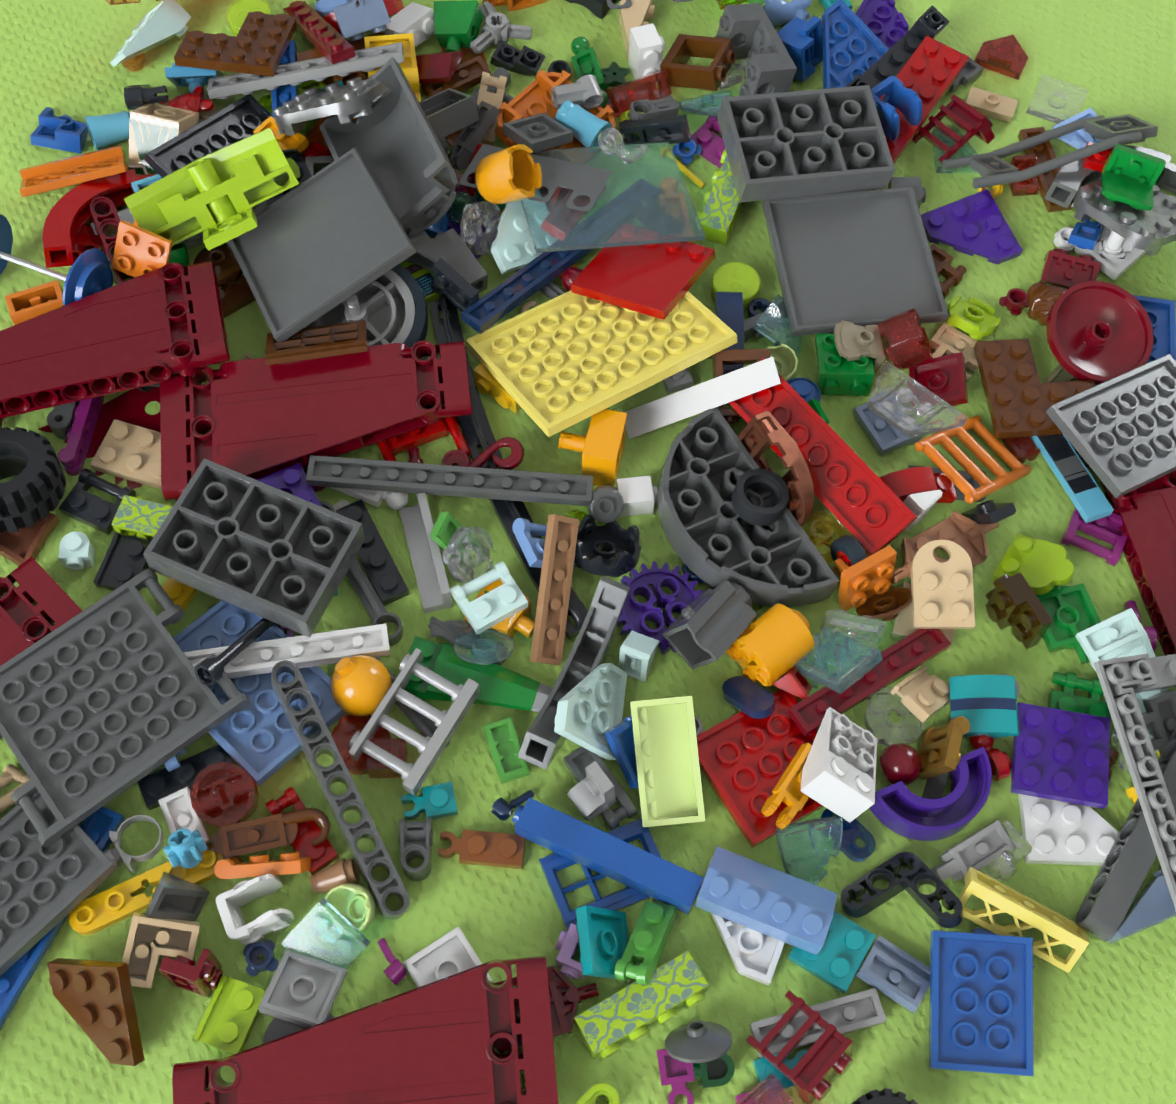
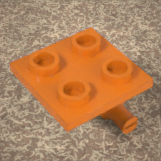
(139, 250)

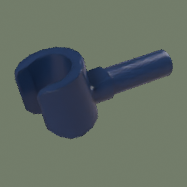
(503, 809)

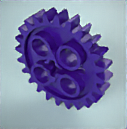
(636, 613)

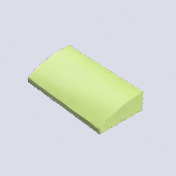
(667, 761)

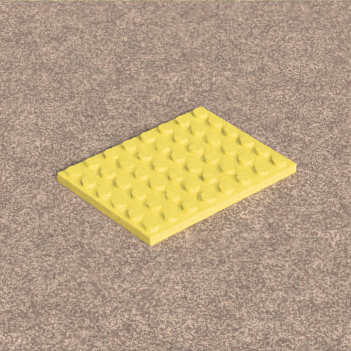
(590, 354)

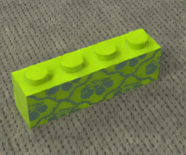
(720, 205)
(140, 517)
(640, 1005)

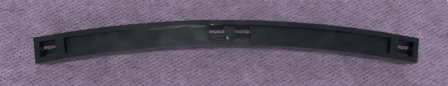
(479, 434)

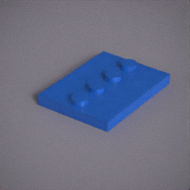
(981, 1003)

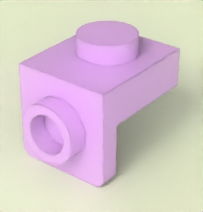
(567, 945)

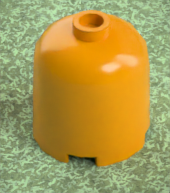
(508, 175)

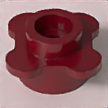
(1015, 301)

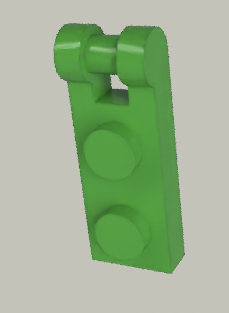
(646, 943)

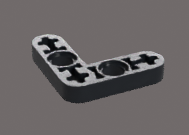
(906, 881)

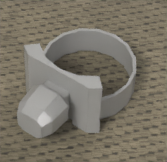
(116, 855)

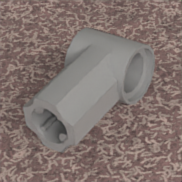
(583, 92)

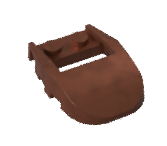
(766, 431)

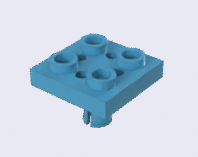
(190, 76)

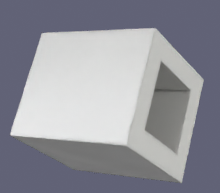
(637, 495)

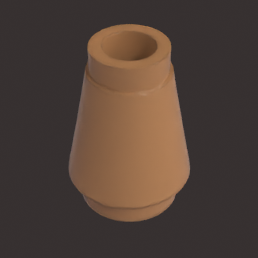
(339, 873)

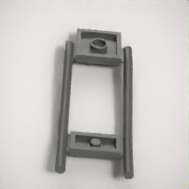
(1113, 130)

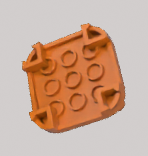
(538, 99)

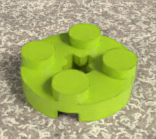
(972, 317)

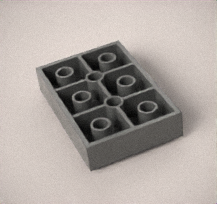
(805, 143)
(255, 547)

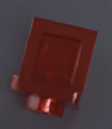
(1028, 186)

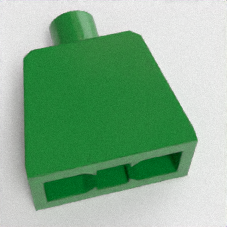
(457, 23)

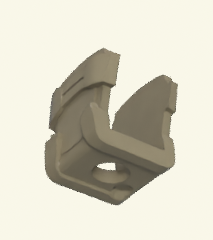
(859, 341)

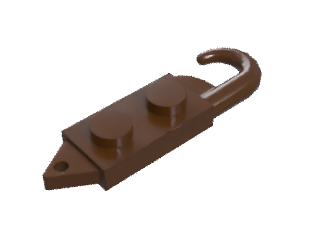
(266, 832)

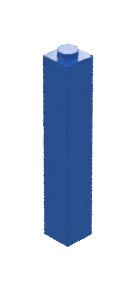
(607, 855)

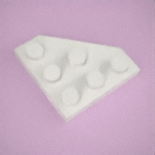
(1064, 832)
(751, 951)

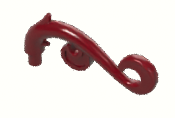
(459, 458)

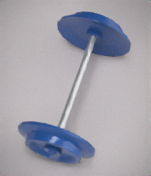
(86, 276)

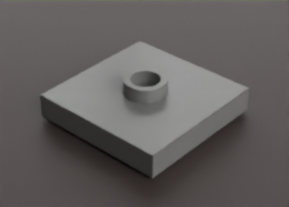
(302, 989)

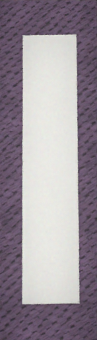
(702, 397)

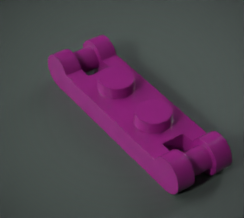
(81, 434)

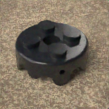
(620, 546)

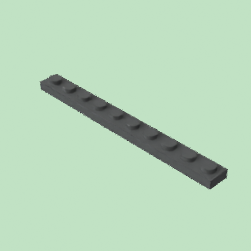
(450, 480)

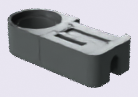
(653, 109)

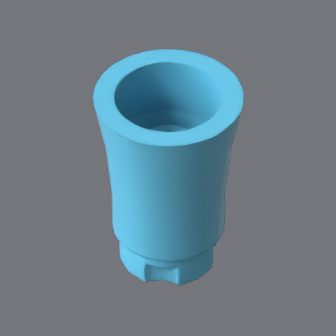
(582, 123)
(108, 128)

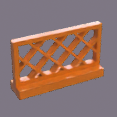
(72, 170)

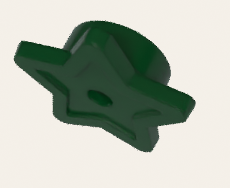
(619, 73)

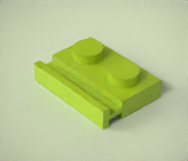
(230, 1015)

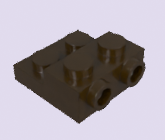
(1018, 606)

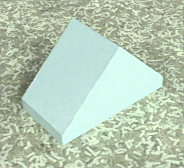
(637, 655)

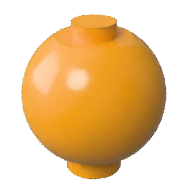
(360, 684)

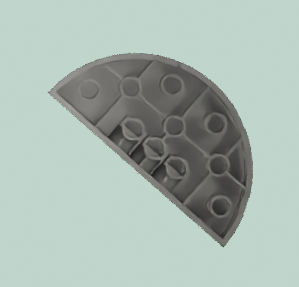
(698, 518)

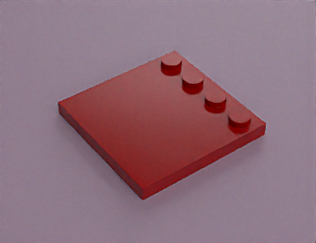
(644, 276)
(747, 759)

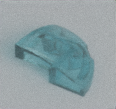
(706, 104)
(776, 326)
(808, 846)

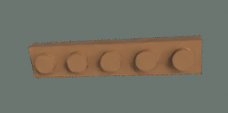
(554, 590)

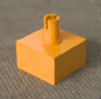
(600, 447)

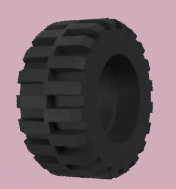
(37, 482)

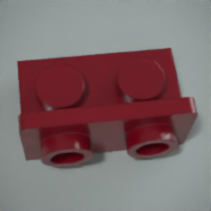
(1068, 270)
(196, 979)

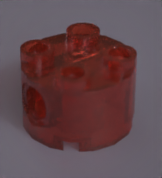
(905, 339)
(224, 794)

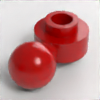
(999, 760)

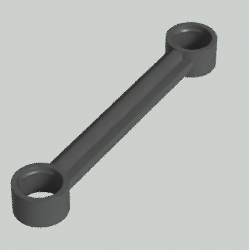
(369, 596)

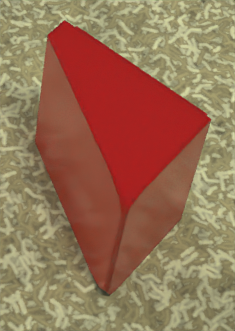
(794, 683)

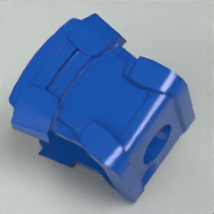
(901, 98)

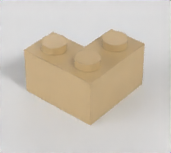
(153, 938)

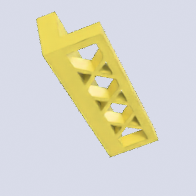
(1027, 910)

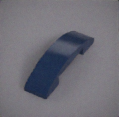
(730, 310)

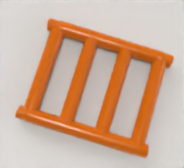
(986, 485)

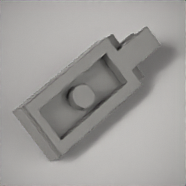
(973, 851)

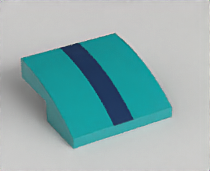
(987, 703)

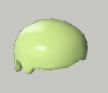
(785, 360)
(353, 903)

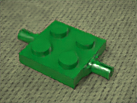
(1071, 613)

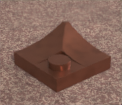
(27, 542)

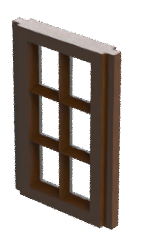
(318, 343)

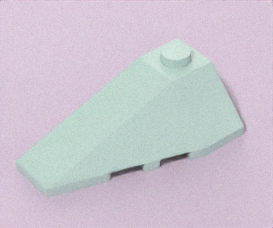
(154, 29)

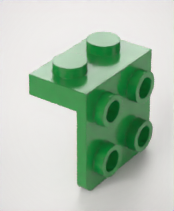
(1131, 177)
(837, 374)

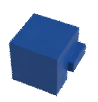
(803, 44)

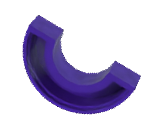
(941, 817)

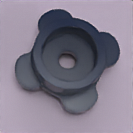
(252, 952)

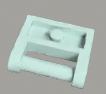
(494, 605)

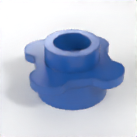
(679, 149)

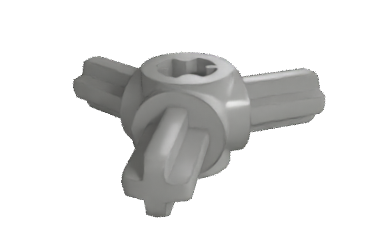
(496, 29)

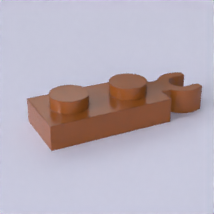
(485, 848)

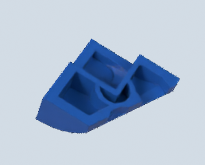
(59, 132)

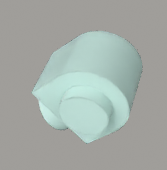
(76, 551)

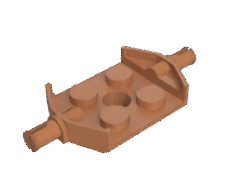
(956, 529)

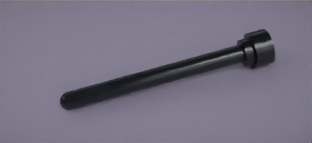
(212, 669)

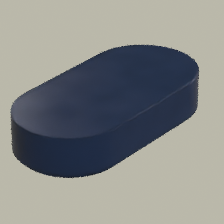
(748, 697)

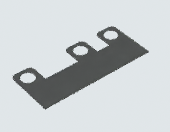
(556, 173)

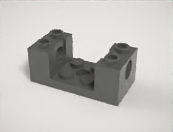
(756, 38)

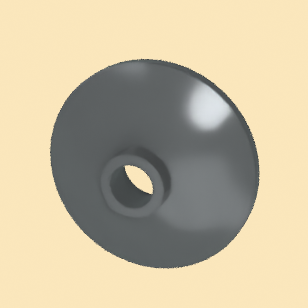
(698, 1042)

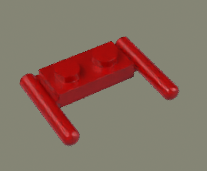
(423, 435)

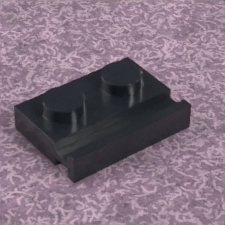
(122, 561)

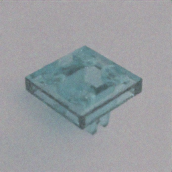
(838, 660)

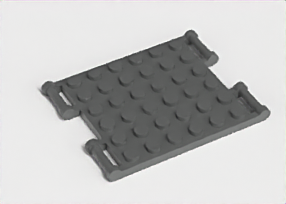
(103, 705)

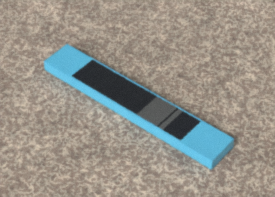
(1073, 476)

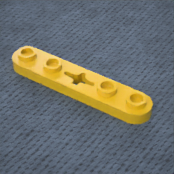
(118, 904)

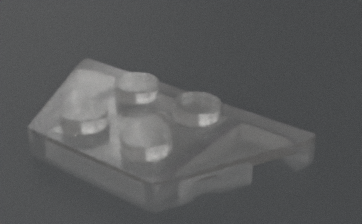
(911, 405)

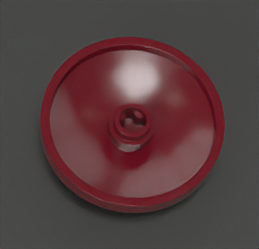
(1099, 331)

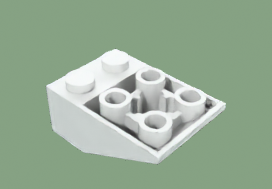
(841, 767)

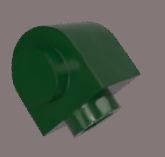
(715, 1072)

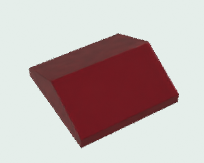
(437, 66)

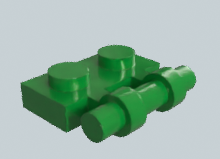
(1067, 701)

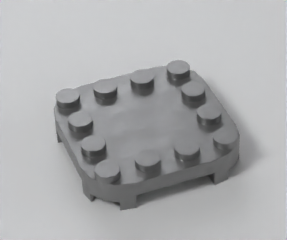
(345, 101)
(1139, 227)

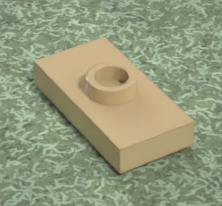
(992, 104)

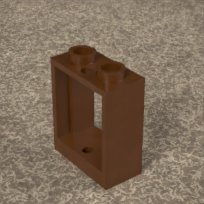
(698, 76)
(735, 357)

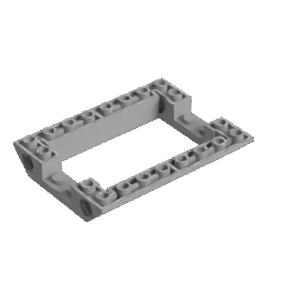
(1120, 681)

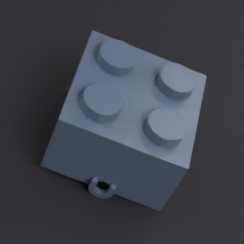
(362, 17)

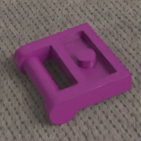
(711, 144)
(1103, 529)

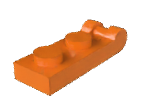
(261, 865)

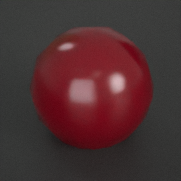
(901, 763)

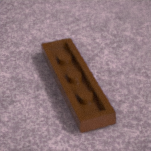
(1044, 153)

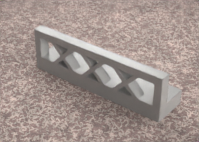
(426, 556)

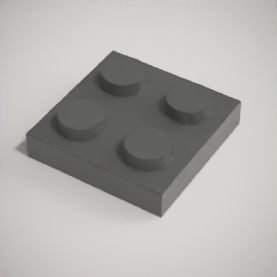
(538, 132)

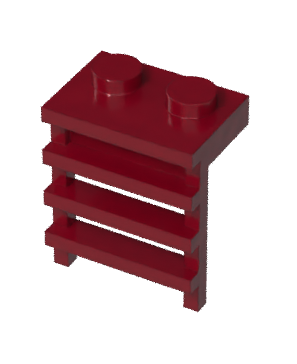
(962, 115)
(822, 1061)

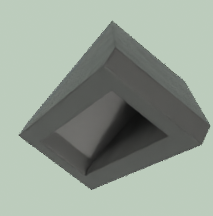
(176, 899)

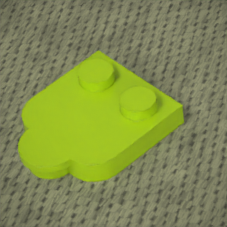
(1039, 562)

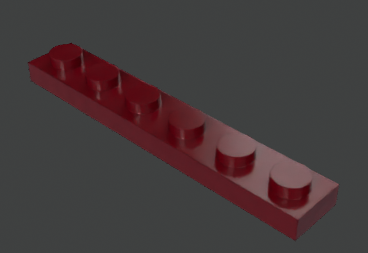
(320, 32)
(896, 663)

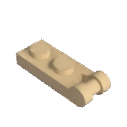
(491, 98)

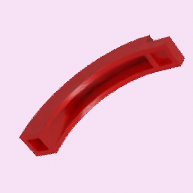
(74, 212)

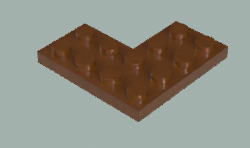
(253, 51)
(1015, 392)

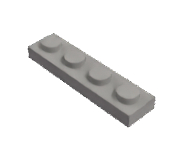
(845, 1013)

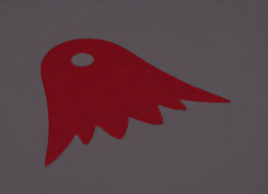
(125, 408)

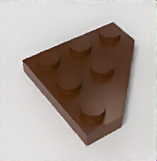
(101, 1003)

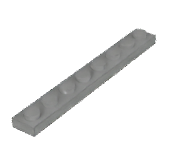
(302, 71)

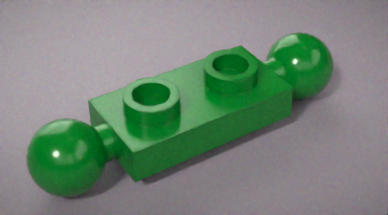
(587, 63)

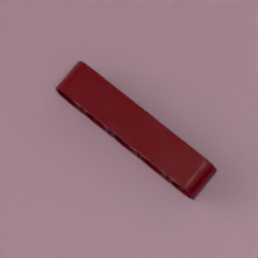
(104, 226)

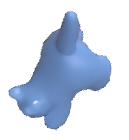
(782, 12)

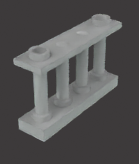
(429, 747)

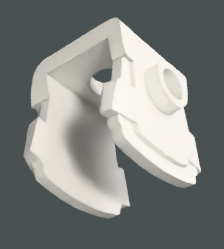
(244, 892)

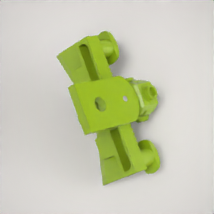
(216, 192)

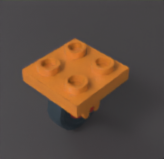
(861, 572)

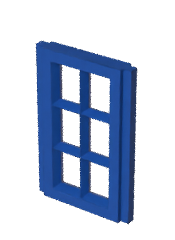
(614, 901)

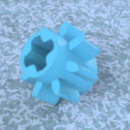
(185, 848)

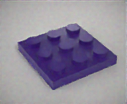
(1061, 756)

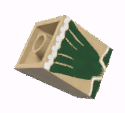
(152, 127)

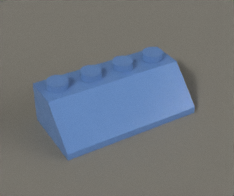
(767, 900)

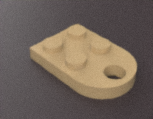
(942, 590)

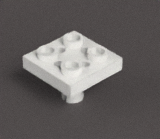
(1117, 259)

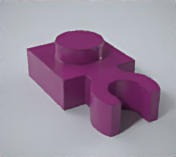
(676, 1074)

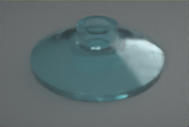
(483, 648)

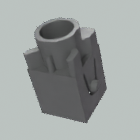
(711, 624)

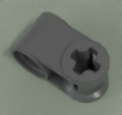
(416, 842)

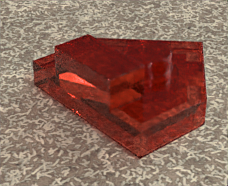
(1003, 56)

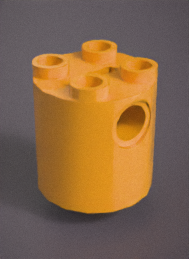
(772, 644)

